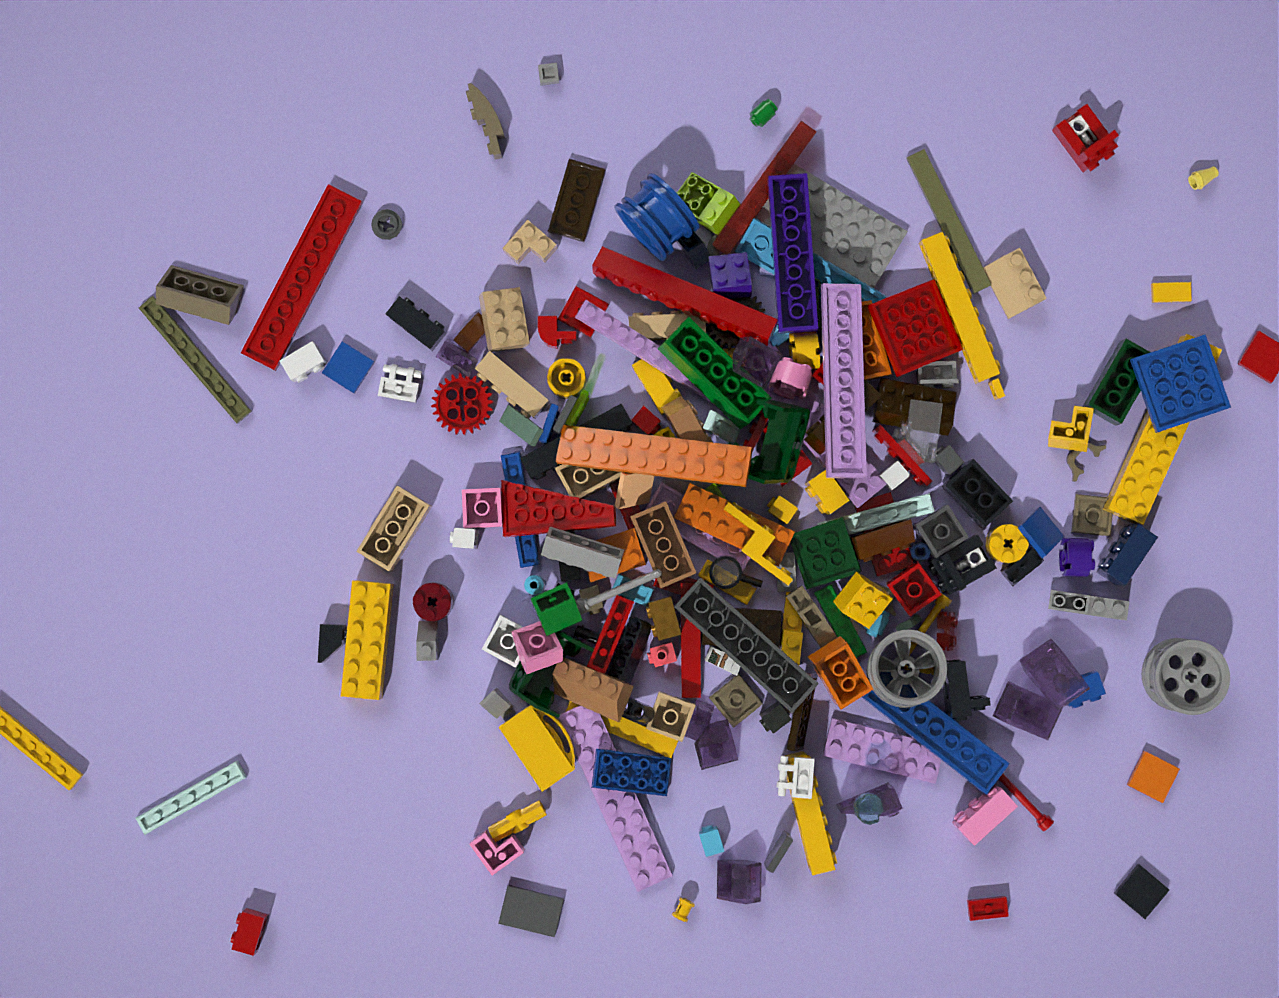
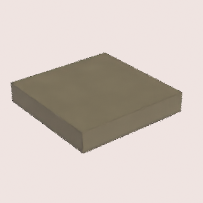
(1090, 516)
(735, 700)

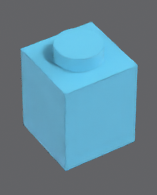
(711, 840)

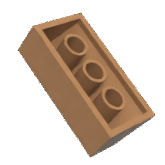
(591, 688)

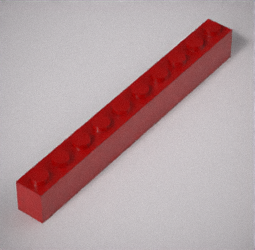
(683, 296)

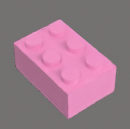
(984, 814)

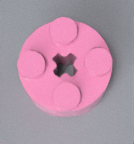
(791, 379)

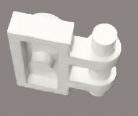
(399, 389)
(802, 777)

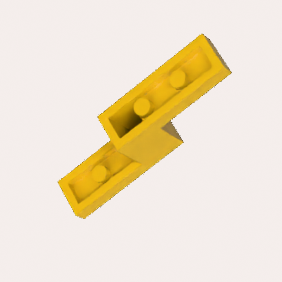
(758, 542)
(791, 632)

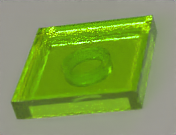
(578, 408)

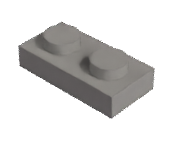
(788, 563)

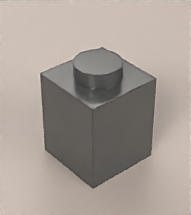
(948, 459)

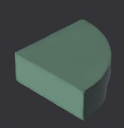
(909, 623)

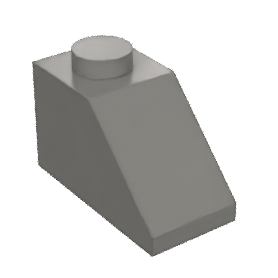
(427, 641)
(496, 704)

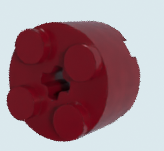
(422, 601)

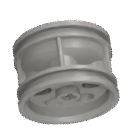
(1157, 670)

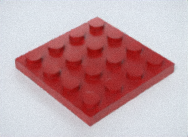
(915, 327)

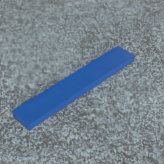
(525, 544)

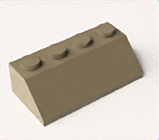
(199, 294)

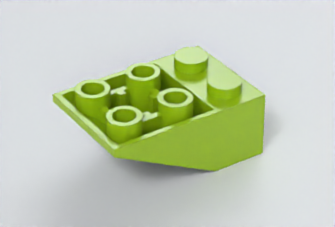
(708, 202)

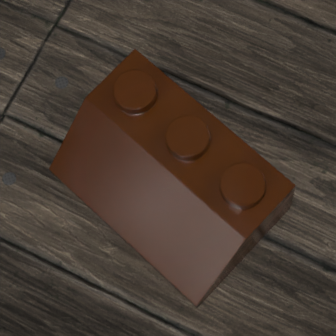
(883, 540)

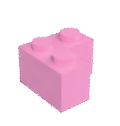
(494, 855)

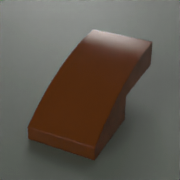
(471, 333)

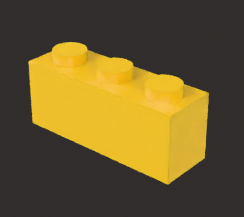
(656, 384)

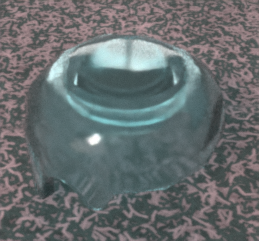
(868, 808)

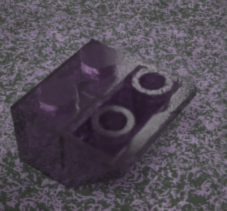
(739, 881)

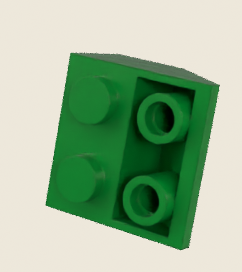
(556, 609)

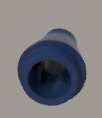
(916, 556)

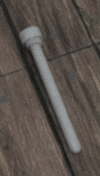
(585, 604)

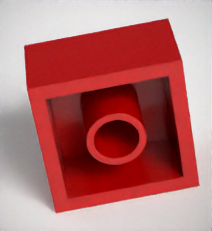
(913, 588)

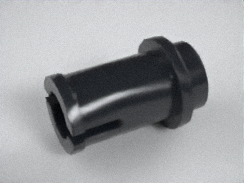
(586, 634)

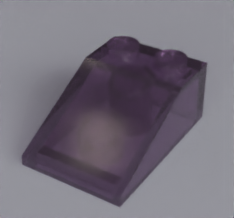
(1054, 674)
(1027, 711)
(885, 792)

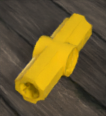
(517, 821)

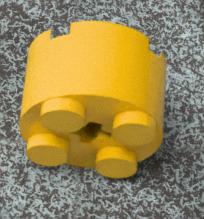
(805, 348)
(566, 367)
(995, 540)

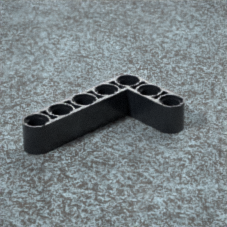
(632, 657)

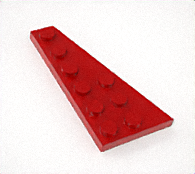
(536, 510)

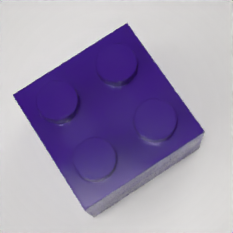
(730, 275)

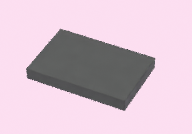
(531, 910)

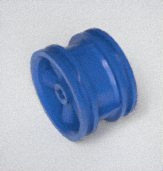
(657, 216)

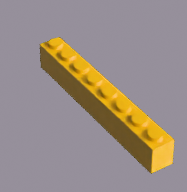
(959, 307)

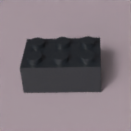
(977, 493)

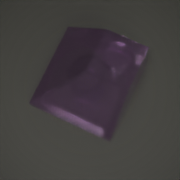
(716, 745)

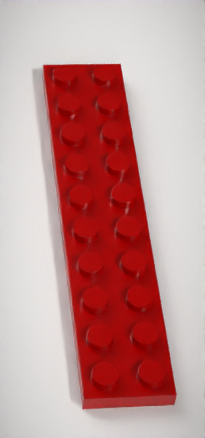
(301, 277)

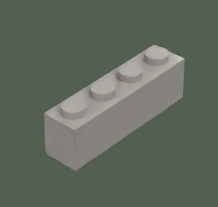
(582, 552)

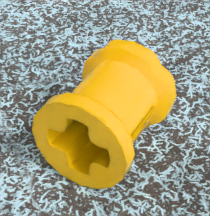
(683, 909)

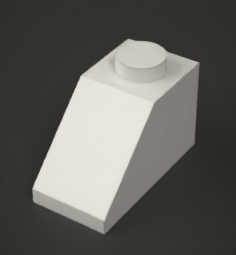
(464, 538)

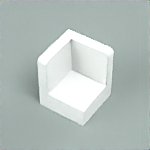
(894, 475)

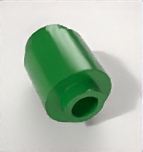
(763, 113)

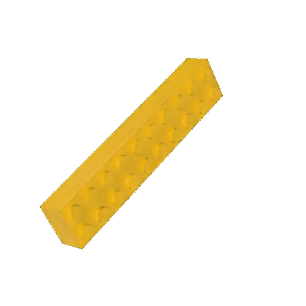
(1146, 466)

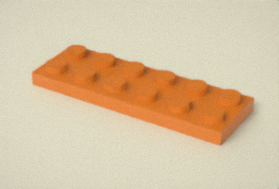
(706, 513)

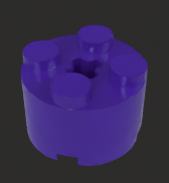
(1076, 557)

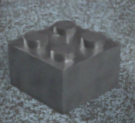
(940, 531)

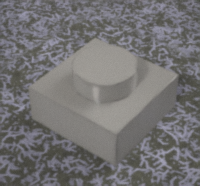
(548, 74)

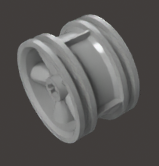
(933, 657)

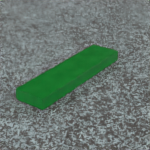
(839, 621)

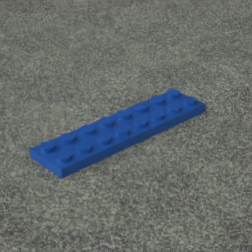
(943, 737)

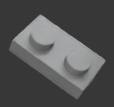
(938, 373)

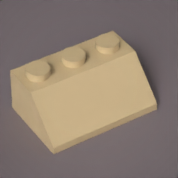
(1014, 283)

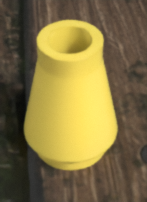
(1202, 177)

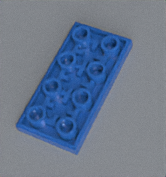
(631, 772)

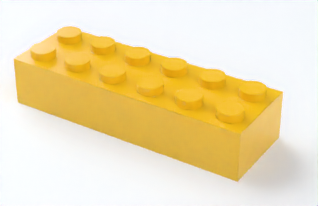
(367, 640)
(812, 826)

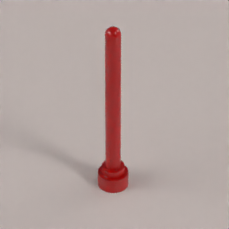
(1043, 821)

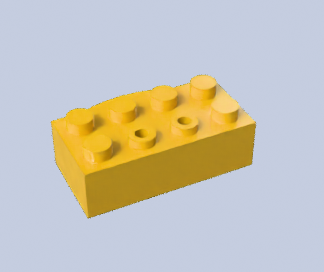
(539, 746)

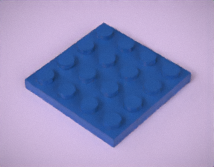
(1180, 383)

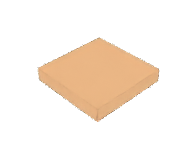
(633, 489)

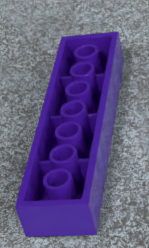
(792, 253)

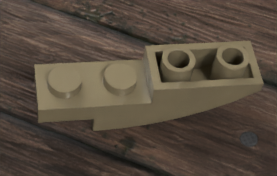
(485, 114)
(811, 616)

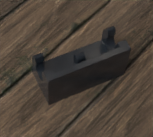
(1018, 570)

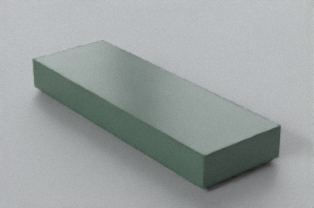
(521, 425)

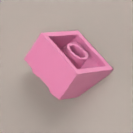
(535, 648)

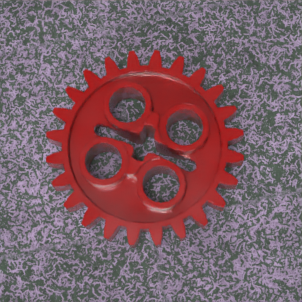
(479, 402)

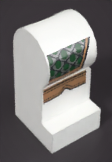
(722, 660)

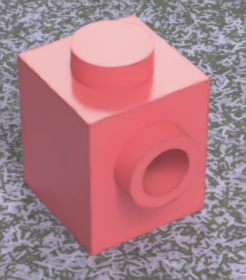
(662, 654)

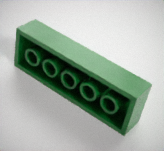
(713, 373)

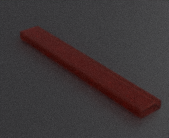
(759, 193)

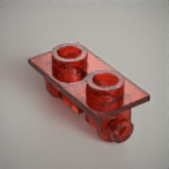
(947, 623)

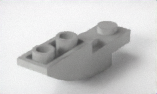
(1088, 605)

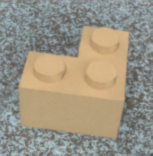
(529, 239)

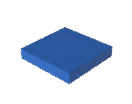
(348, 367)
(549, 424)
(1041, 532)

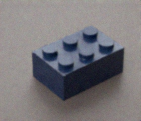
(1126, 554)

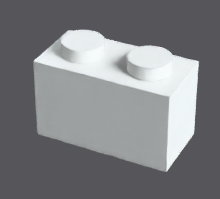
(303, 362)

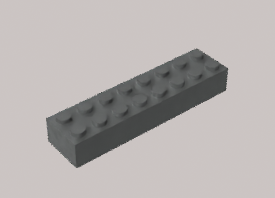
(746, 645)

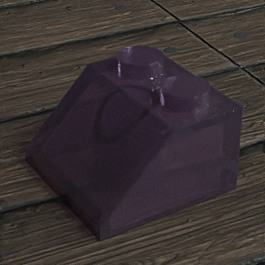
(755, 361)

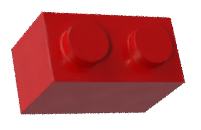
(249, 931)

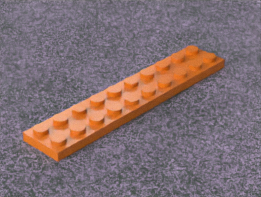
(654, 455)

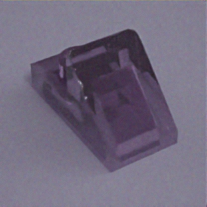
(699, 720)

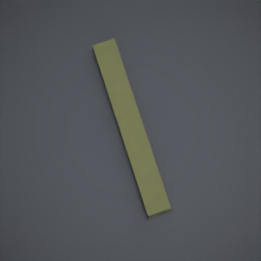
(948, 221)
(195, 360)

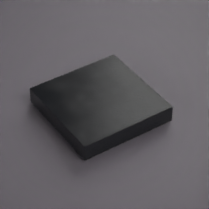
(1141, 891)

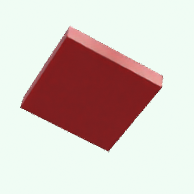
(572, 307)
(1261, 357)

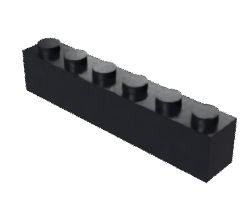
(544, 458)

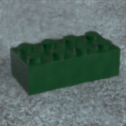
(1117, 384)

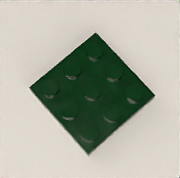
(825, 553)

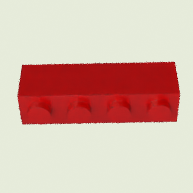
(610, 634)

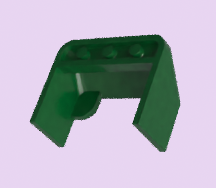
(781, 442)
(535, 685)

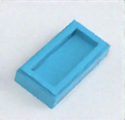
(639, 594)

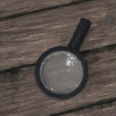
(727, 572)

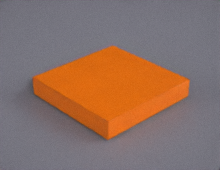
(1153, 776)

